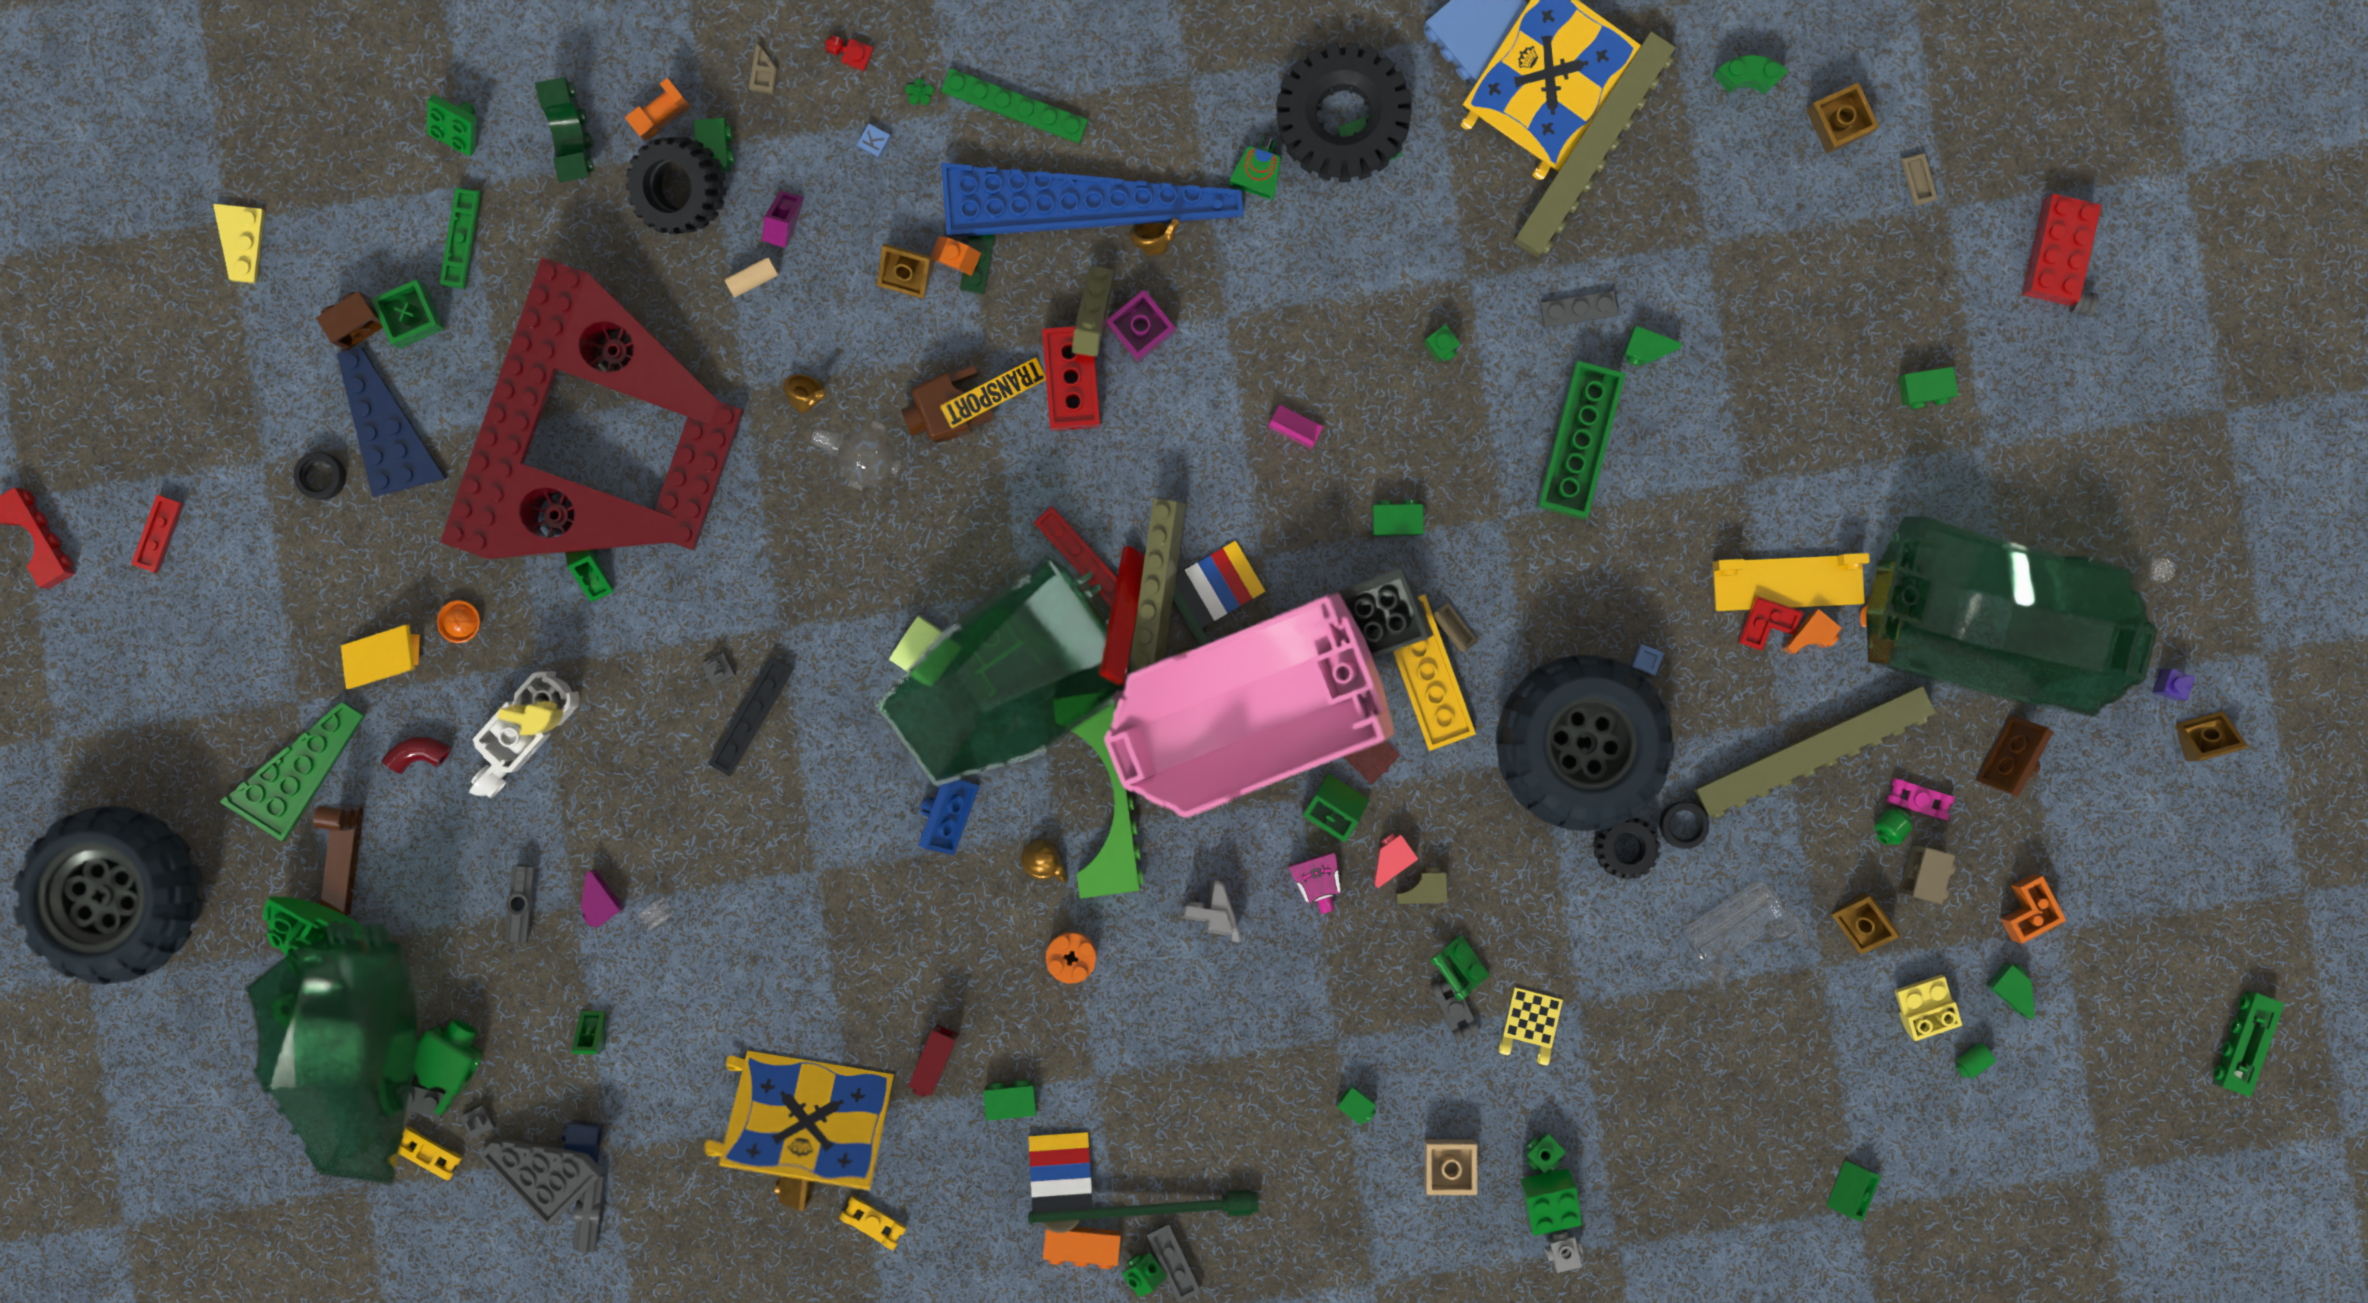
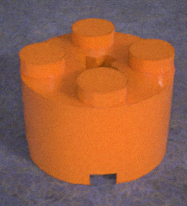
(1084, 951)

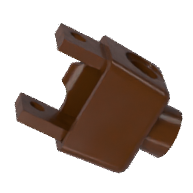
(927, 413)

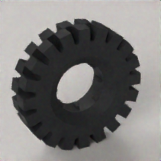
(1350, 71)

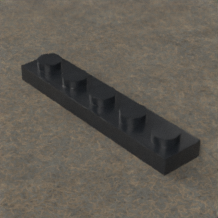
(751, 716)

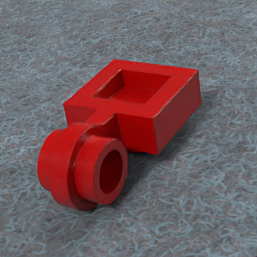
(855, 54)

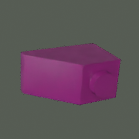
(782, 219)
(598, 900)

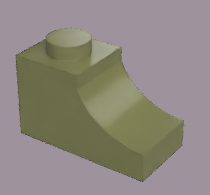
(1429, 888)

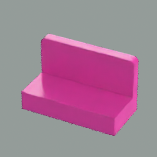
(1295, 426)

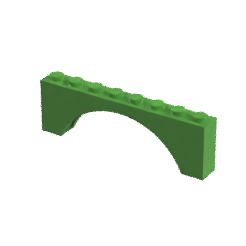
(1115, 865)

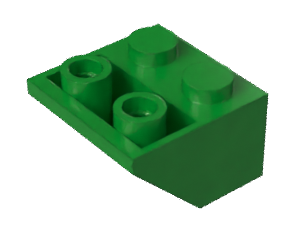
(1336, 807)

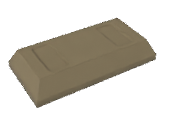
(1919, 179)
(1455, 627)

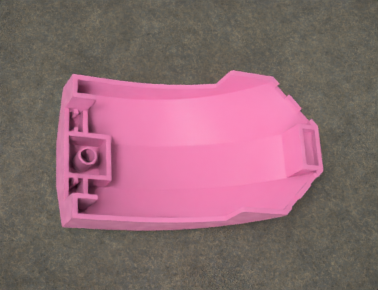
(1249, 709)

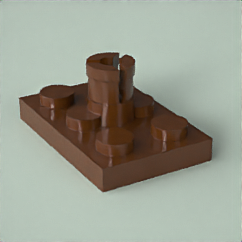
(2014, 756)

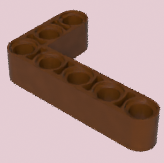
(341, 855)

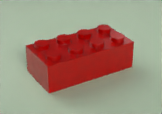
(2061, 249)

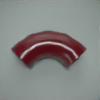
(414, 750)

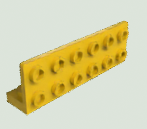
(1790, 581)

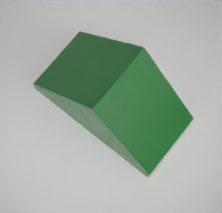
(590, 1033)

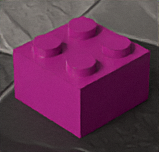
(1140, 326)

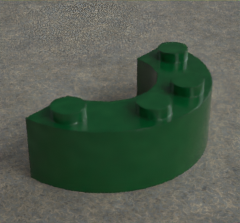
(568, 129)

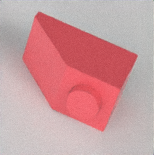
(1392, 858)

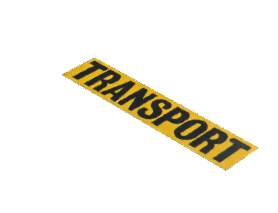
(993, 392)

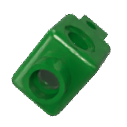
(447, 1060)

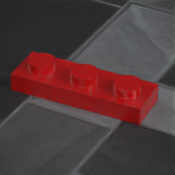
(157, 534)

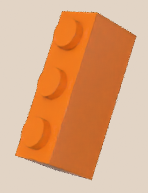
(1083, 1247)

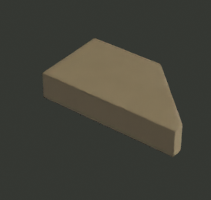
(763, 73)

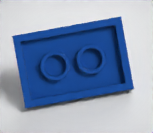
(947, 815)

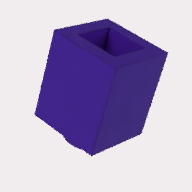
(2173, 684)

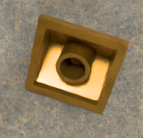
(904, 271)
(2209, 737)
(1865, 923)

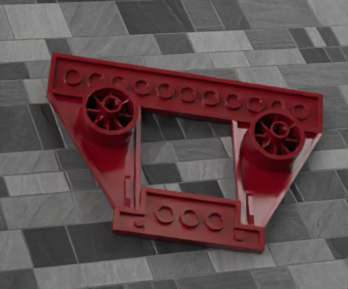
(561, 331)

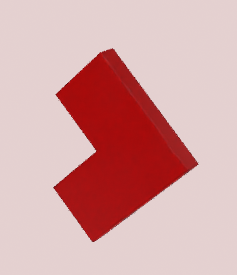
(1766, 615)

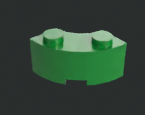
(1751, 72)

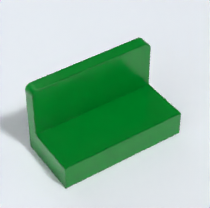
(1853, 1191)

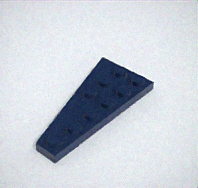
(388, 441)

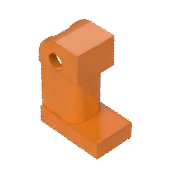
(658, 112)

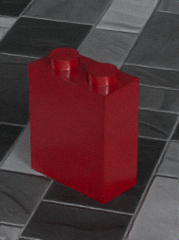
(933, 1061)

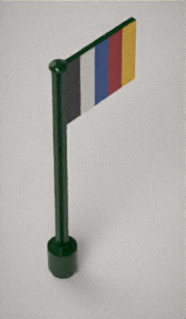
(1215, 588)
(1064, 1190)

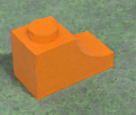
(1816, 630)

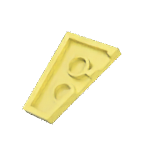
(241, 240)

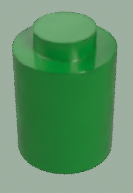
(1974, 1061)

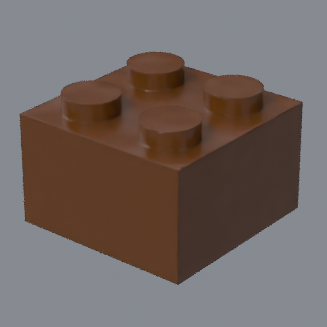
(350, 320)

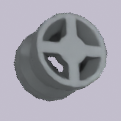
(2086, 305)

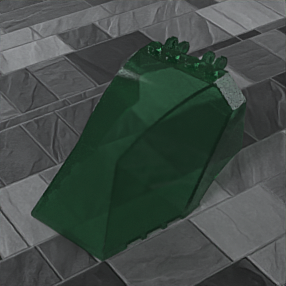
(1005, 677)
(340, 1048)

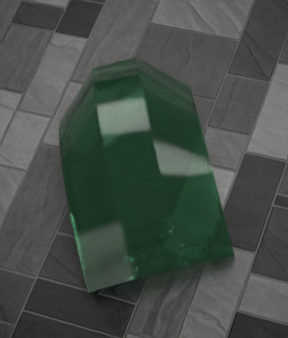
(2007, 619)

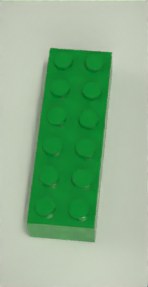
(1580, 440)

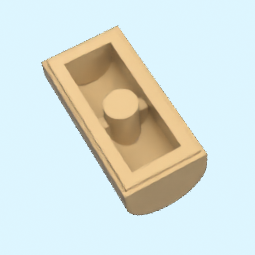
(751, 277)

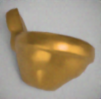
(1153, 237)
(803, 392)
(1043, 861)

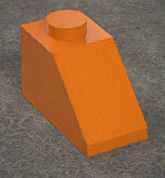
(955, 255)

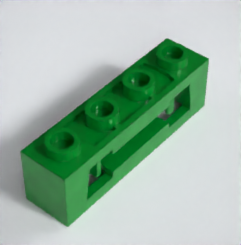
(2252, 1008)

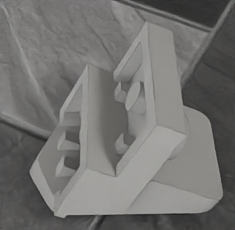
(1217, 916)

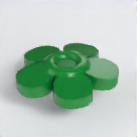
(919, 92)

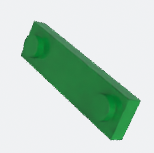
(460, 238)

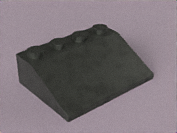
(1387, 612)

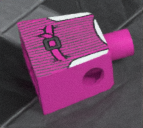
(1318, 880)

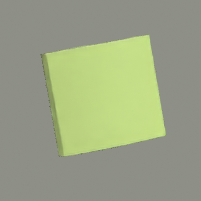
(914, 642)

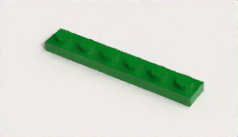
(1014, 106)

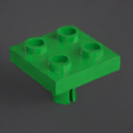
(452, 124)

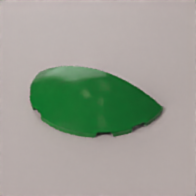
(300, 922)

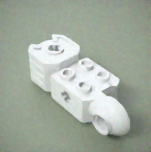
(501, 741)

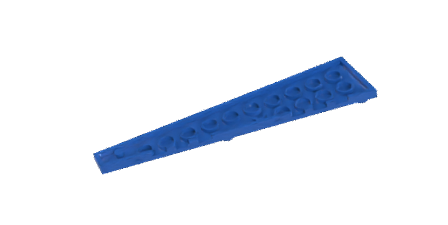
(1020, 201)

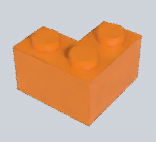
(2038, 910)

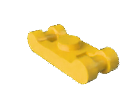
(428, 1153)
(872, 1222)

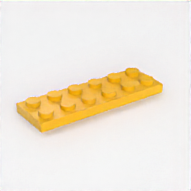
(1433, 688)

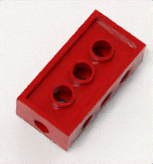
(1059, 392)

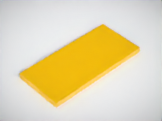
(377, 657)

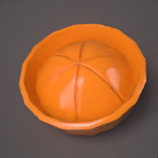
(458, 621)

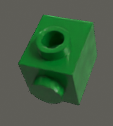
(1442, 344)

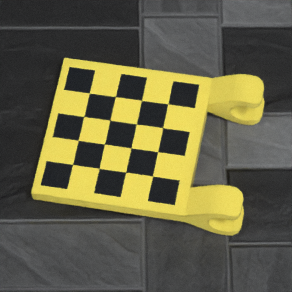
(1531, 1020)

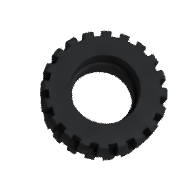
(647, 191)

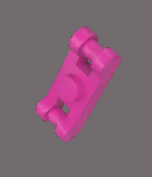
(1920, 799)

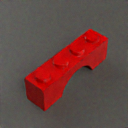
(48, 562)

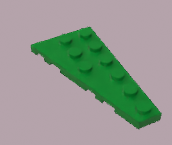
(290, 780)

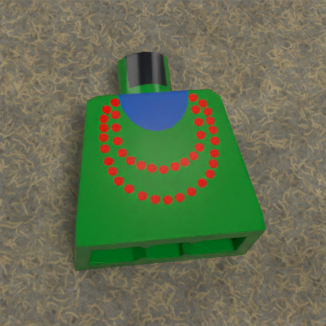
(1258, 170)

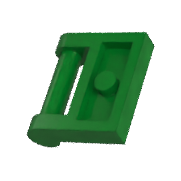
(1464, 964)

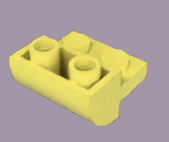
(534, 717)
(1927, 1008)

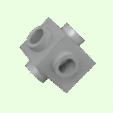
(1566, 1259)

